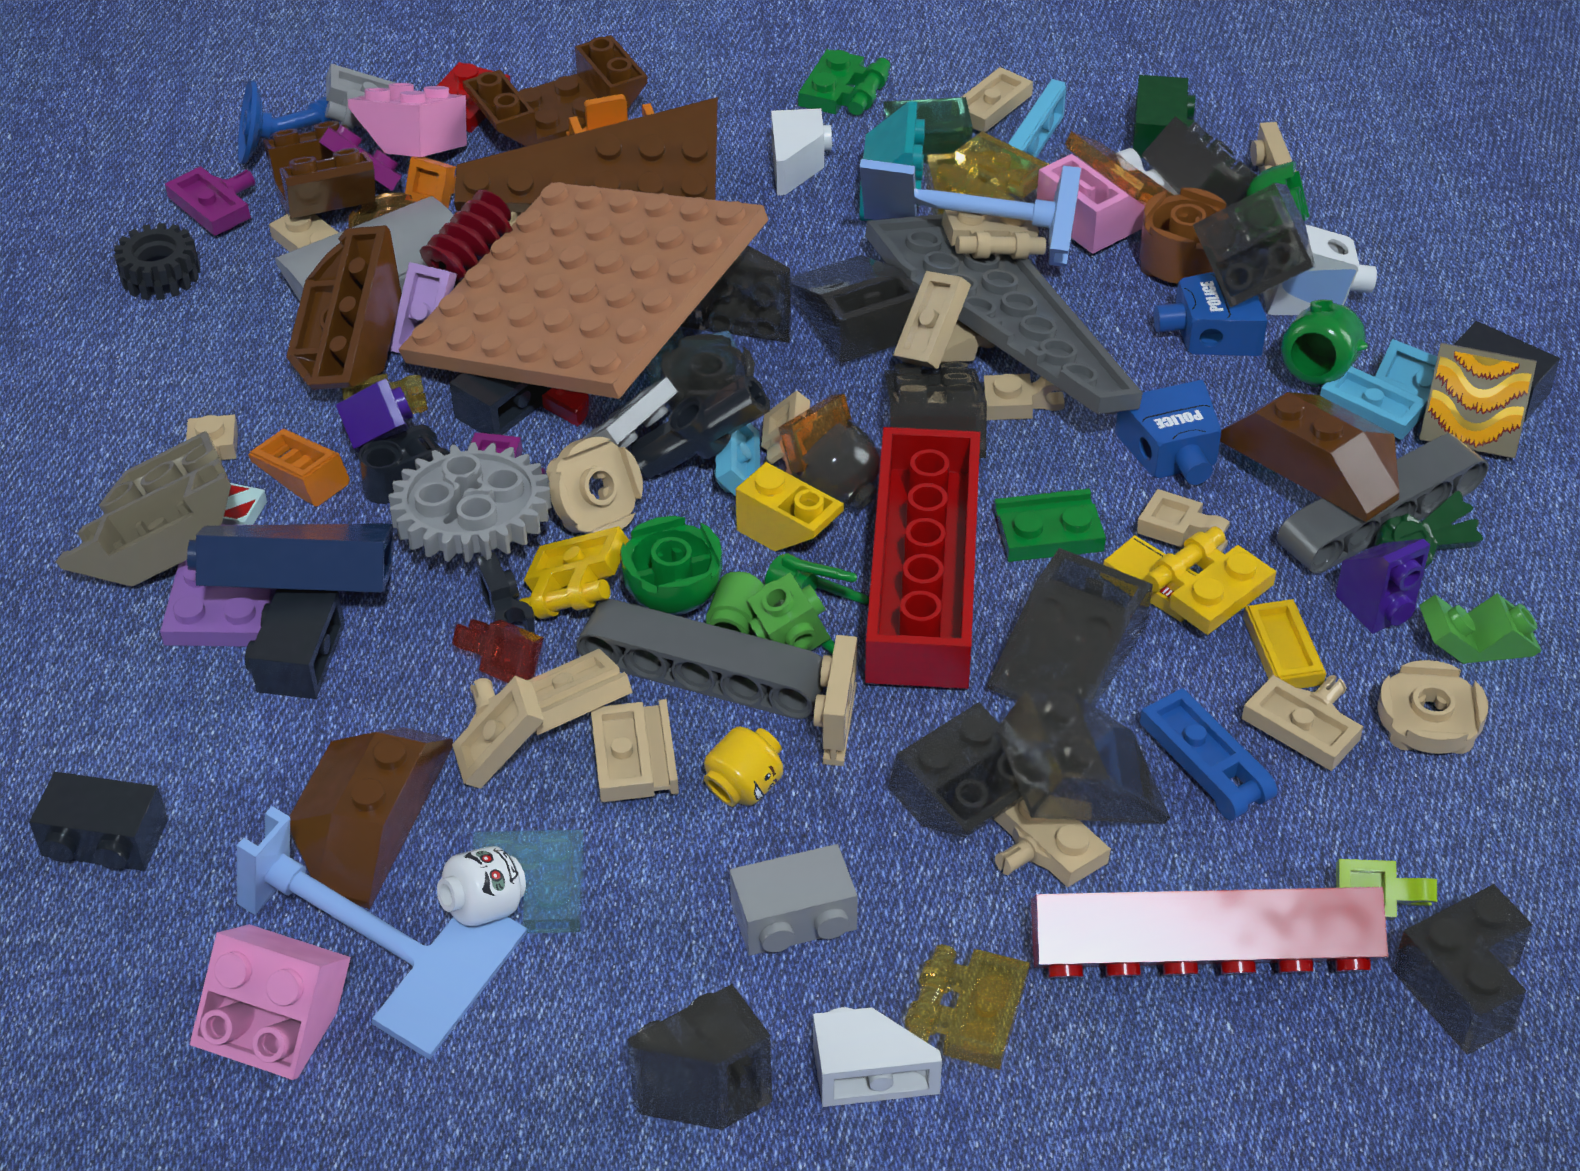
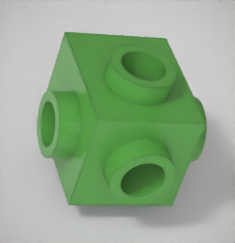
(788, 614)

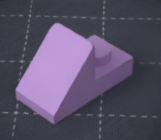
(419, 298)

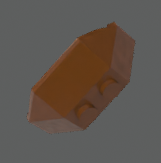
(347, 311)
(1321, 450)
(364, 807)

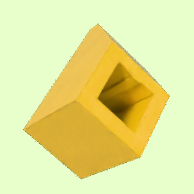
(782, 509)

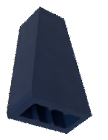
(294, 556)

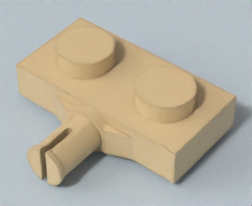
(1305, 719)
(496, 729)
(1055, 844)

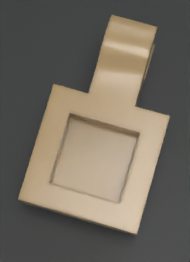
(1016, 397)
(779, 415)
(222, 431)
(1176, 519)

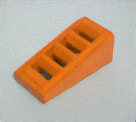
(306, 470)

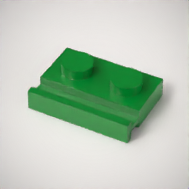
(1048, 521)

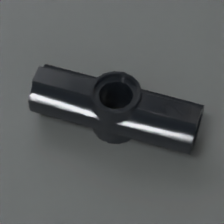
(700, 426)

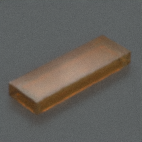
(1114, 167)

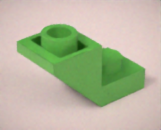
(1484, 634)

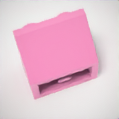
(412, 120)
(1102, 208)
(268, 999)

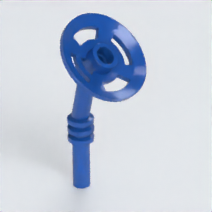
(257, 124)

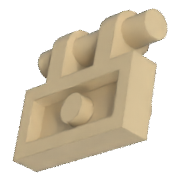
(992, 235)

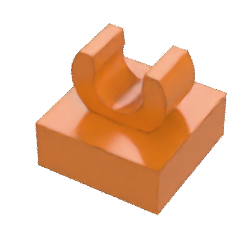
(430, 178)

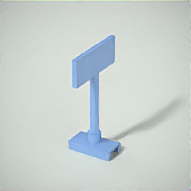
(892, 193)
(443, 975)

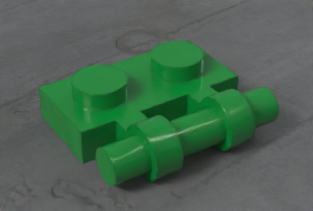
(834, 80)

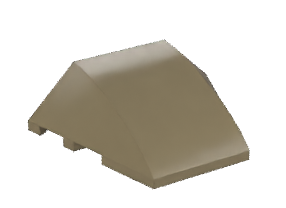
(153, 515)

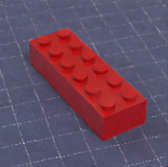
(923, 559)

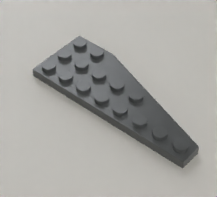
(1012, 310)

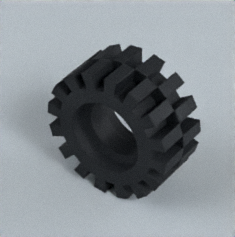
(157, 261)

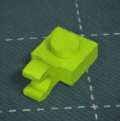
(1384, 874)

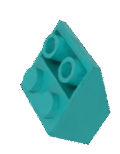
(897, 141)

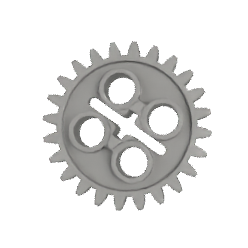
(470, 502)

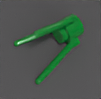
(806, 573)

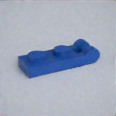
(1208, 753)

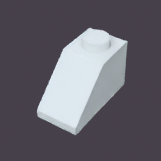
(798, 146)
(871, 1058)

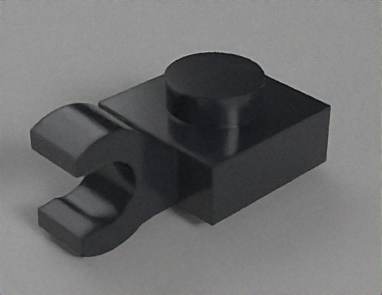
(500, 591)

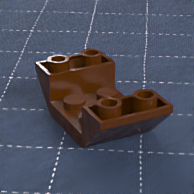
(544, 110)
(315, 178)

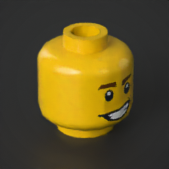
(743, 766)

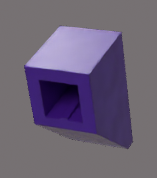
(374, 413)
(1383, 582)

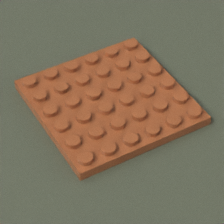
(584, 288)

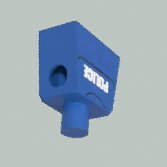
(1209, 322)
(1173, 432)

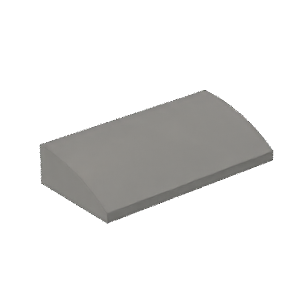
(409, 227)

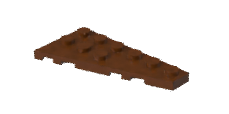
(648, 154)

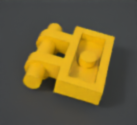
(573, 572)
(1219, 590)

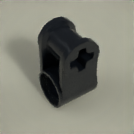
(386, 458)

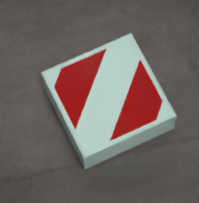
(243, 505)

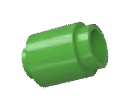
(730, 604)

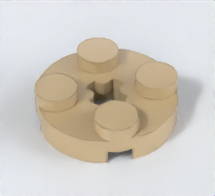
(570, 480)
(1425, 730)

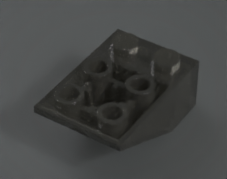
(748, 300)
(855, 304)
(936, 399)
(1073, 630)

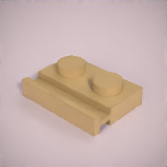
(578, 688)
(836, 707)
(633, 751)

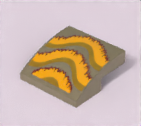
(1478, 399)

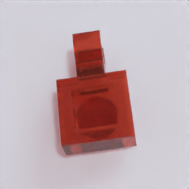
(503, 647)

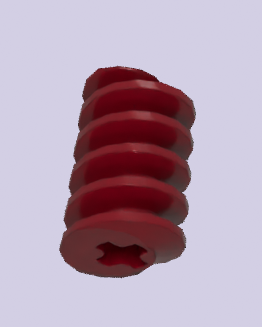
(468, 234)

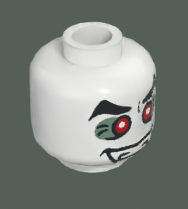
(481, 885)

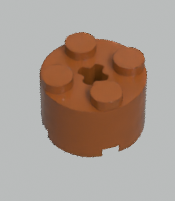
(1168, 237)

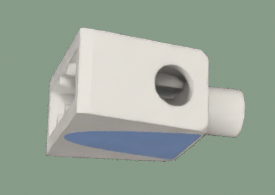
(1332, 278)

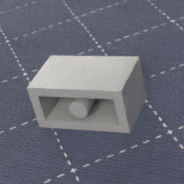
(793, 899)

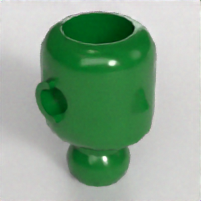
(1323, 342)

